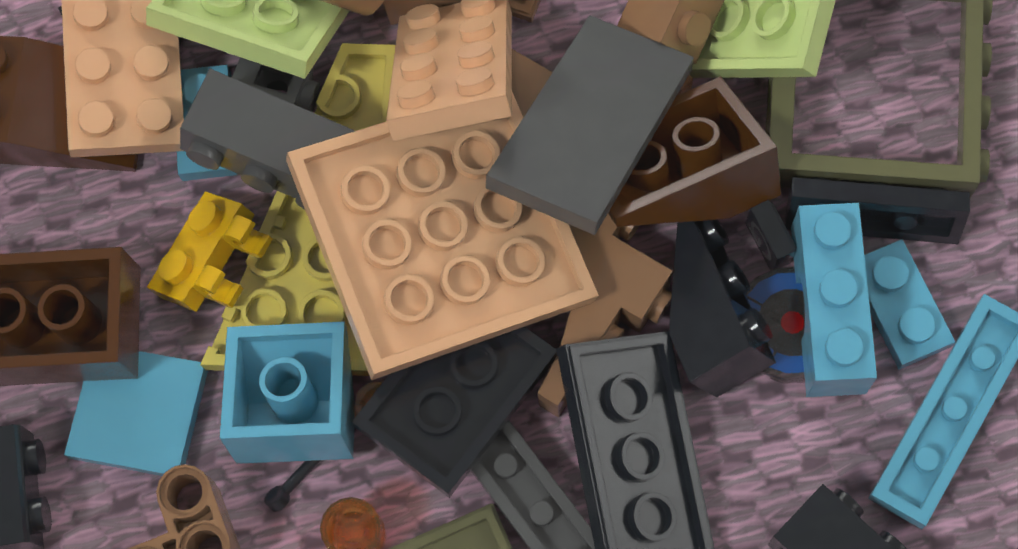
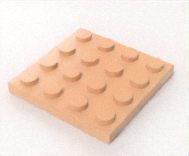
(428, 250)

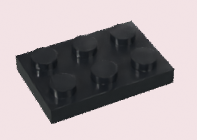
(454, 406)

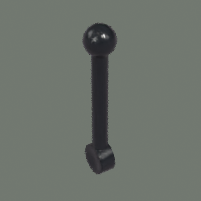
(279, 496)

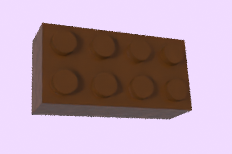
(69, 316)

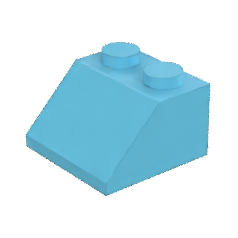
(288, 393)

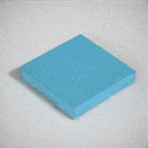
(142, 420)

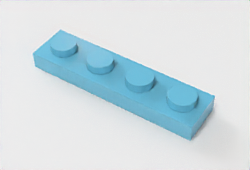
(950, 414)

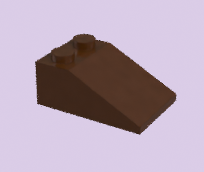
(36, 111)
(701, 163)

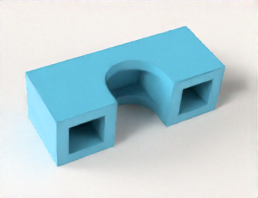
(836, 300)

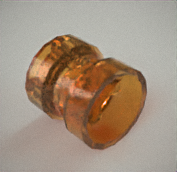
(347, 521)

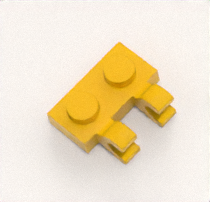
(201, 250)

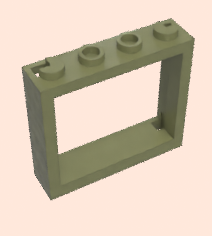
(973, 117)

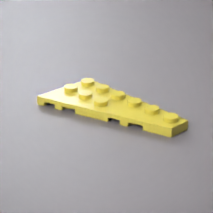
(292, 276)

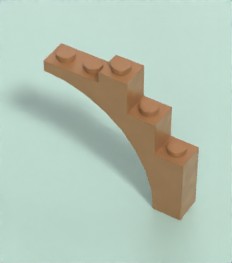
(627, 281)

